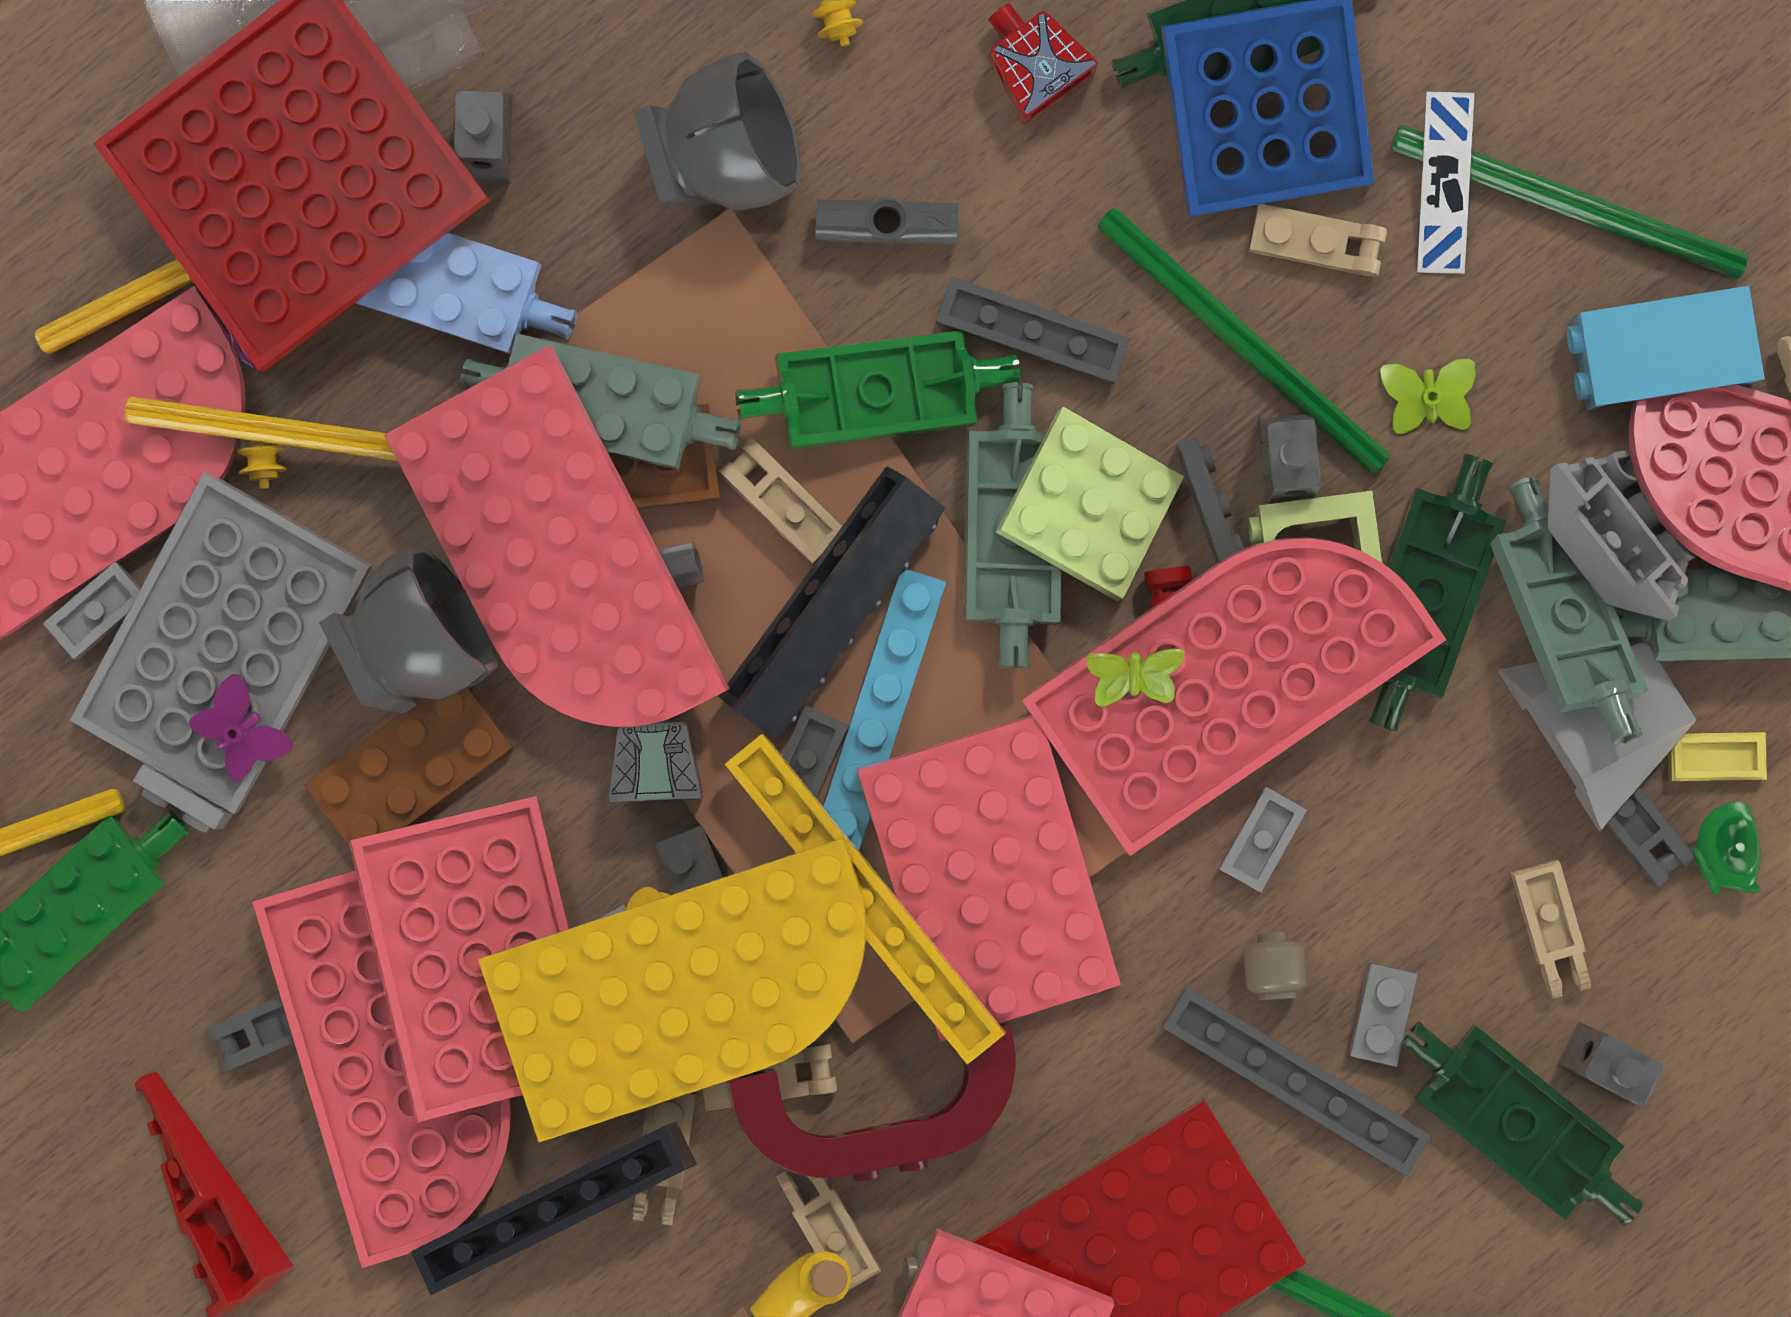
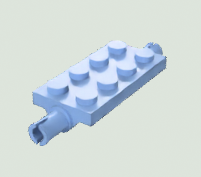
(470, 294)

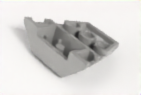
(1615, 535)
(1583, 744)

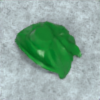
(1729, 849)

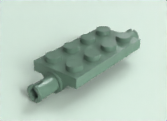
(634, 405)
(1000, 577)
(1718, 620)
(1567, 621)

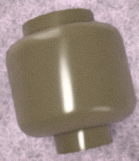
(1274, 967)

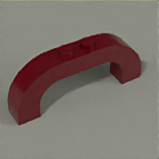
(866, 1150)

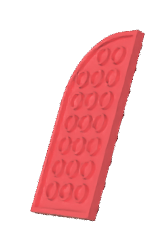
(1720, 476)
(88, 483)
(555, 549)
(1270, 655)
(394, 1175)

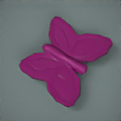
(235, 734)

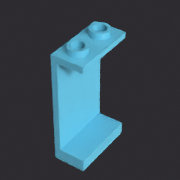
(1665, 347)

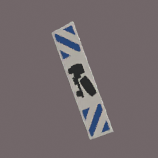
(1445, 182)

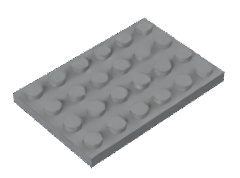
(224, 598)

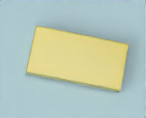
(1718, 757)

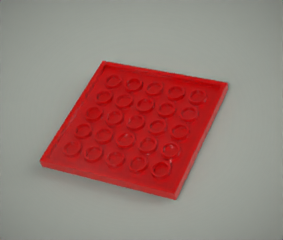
(291, 174)

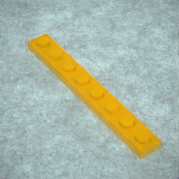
(888, 923)

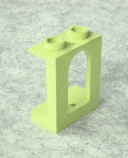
(1358, 507)

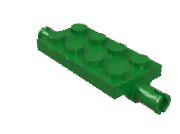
(876, 389)
(79, 905)

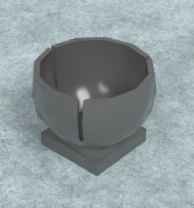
(722, 139)
(400, 645)

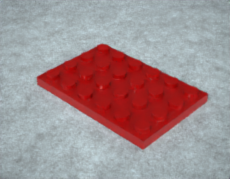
(1158, 1225)

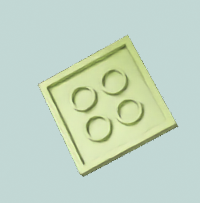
(1090, 504)

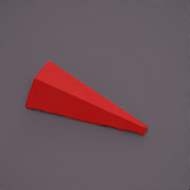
(230, 1239)

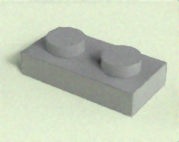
(94, 611)
(198, 810)
(1262, 839)
(1382, 1014)

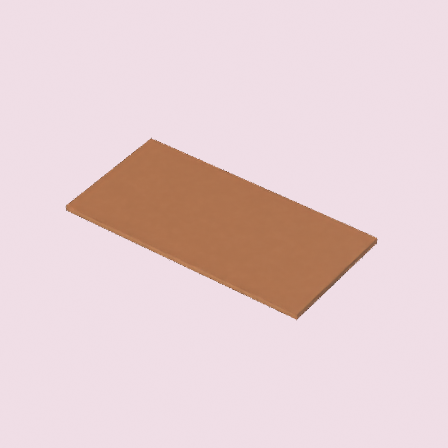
(726, 315)

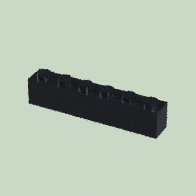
(832, 602)
(553, 1207)

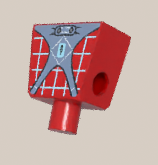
(1036, 60)

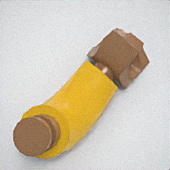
(803, 1287)

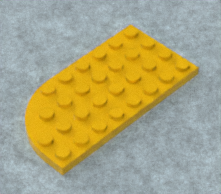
(680, 989)

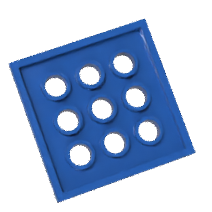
(1341, 115)

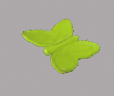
(1431, 398)
(1132, 675)

